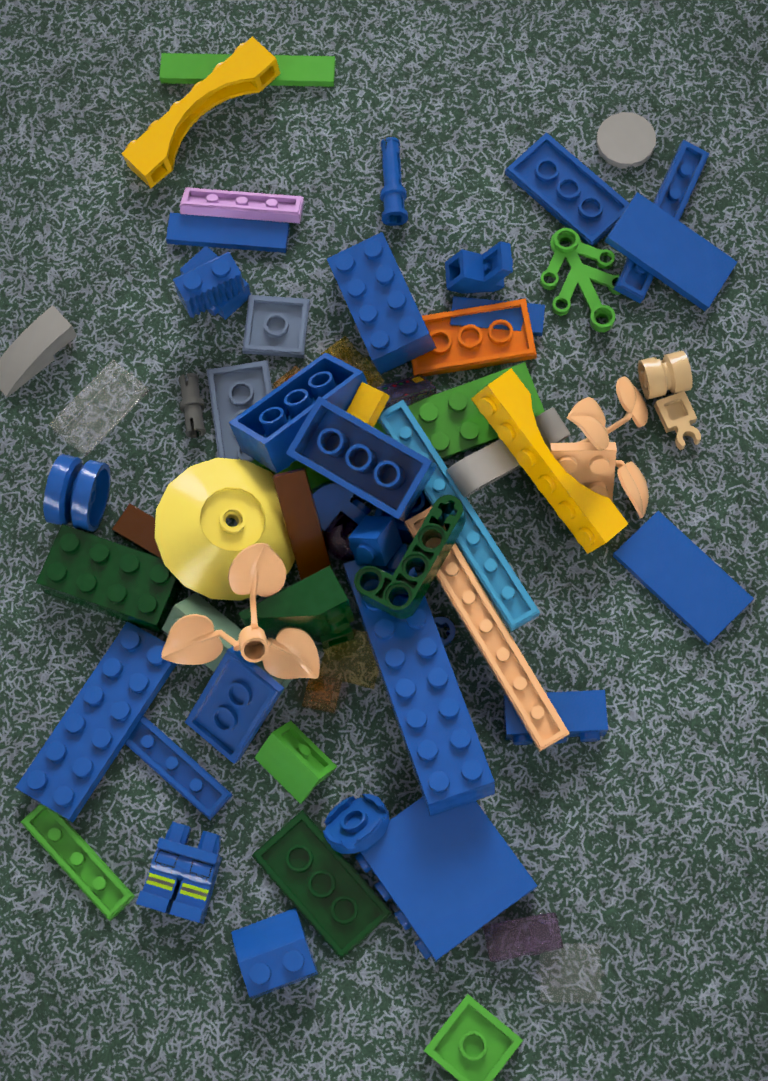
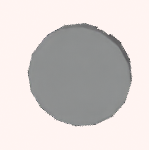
(626, 140)

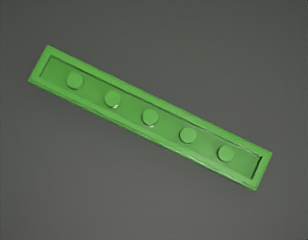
(294, 70)

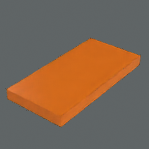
(475, 347)

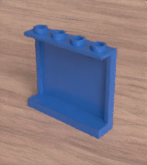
(445, 873)

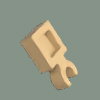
(677, 415)

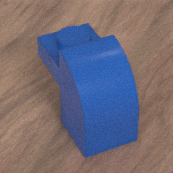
(479, 272)
(331, 499)

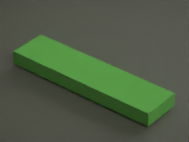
(78, 861)

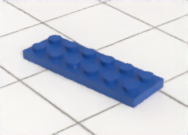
(97, 723)

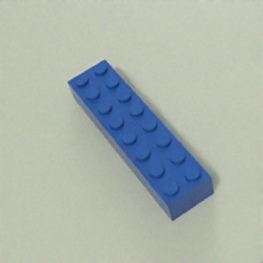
(425, 698)

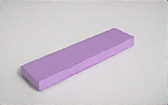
(242, 205)

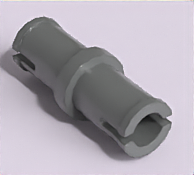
(192, 405)

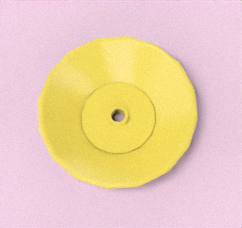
(194, 529)

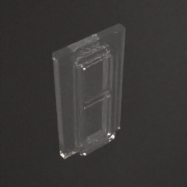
(98, 408)

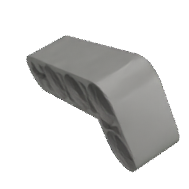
(496, 459)

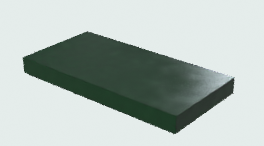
(322, 885)

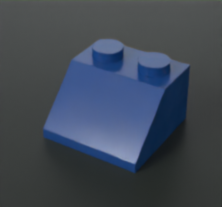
(273, 953)

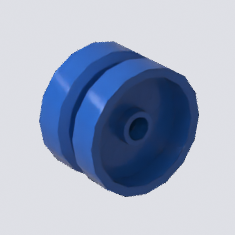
(76, 492)

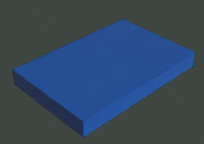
(234, 705)

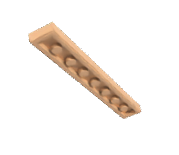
(495, 644)

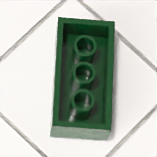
(109, 579)

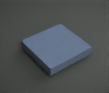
(276, 326)

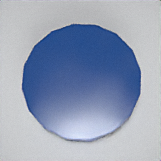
(356, 824)

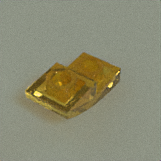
(345, 351)

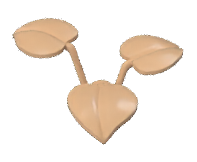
(592, 422)
(289, 656)

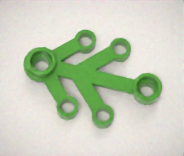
(581, 275)

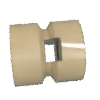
(669, 374)

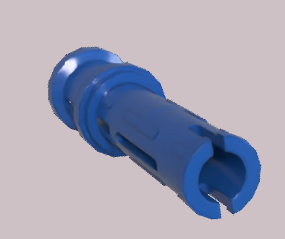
(393, 192)

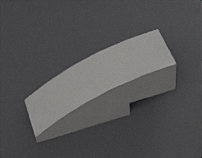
(34, 350)

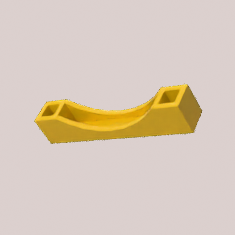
(243, 73)
(509, 411)

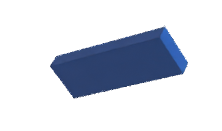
(512, 315)

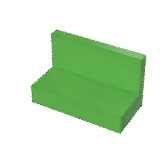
(294, 761)

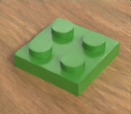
(473, 1043)

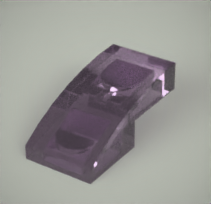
(523, 936)

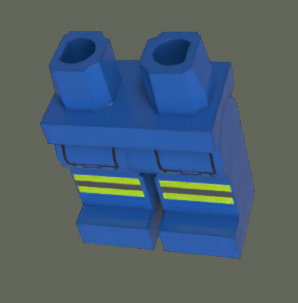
(183, 864)

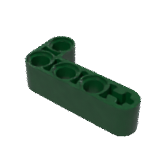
(416, 555)

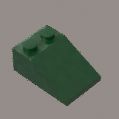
(311, 604)

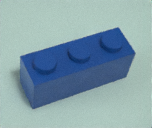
(581, 712)

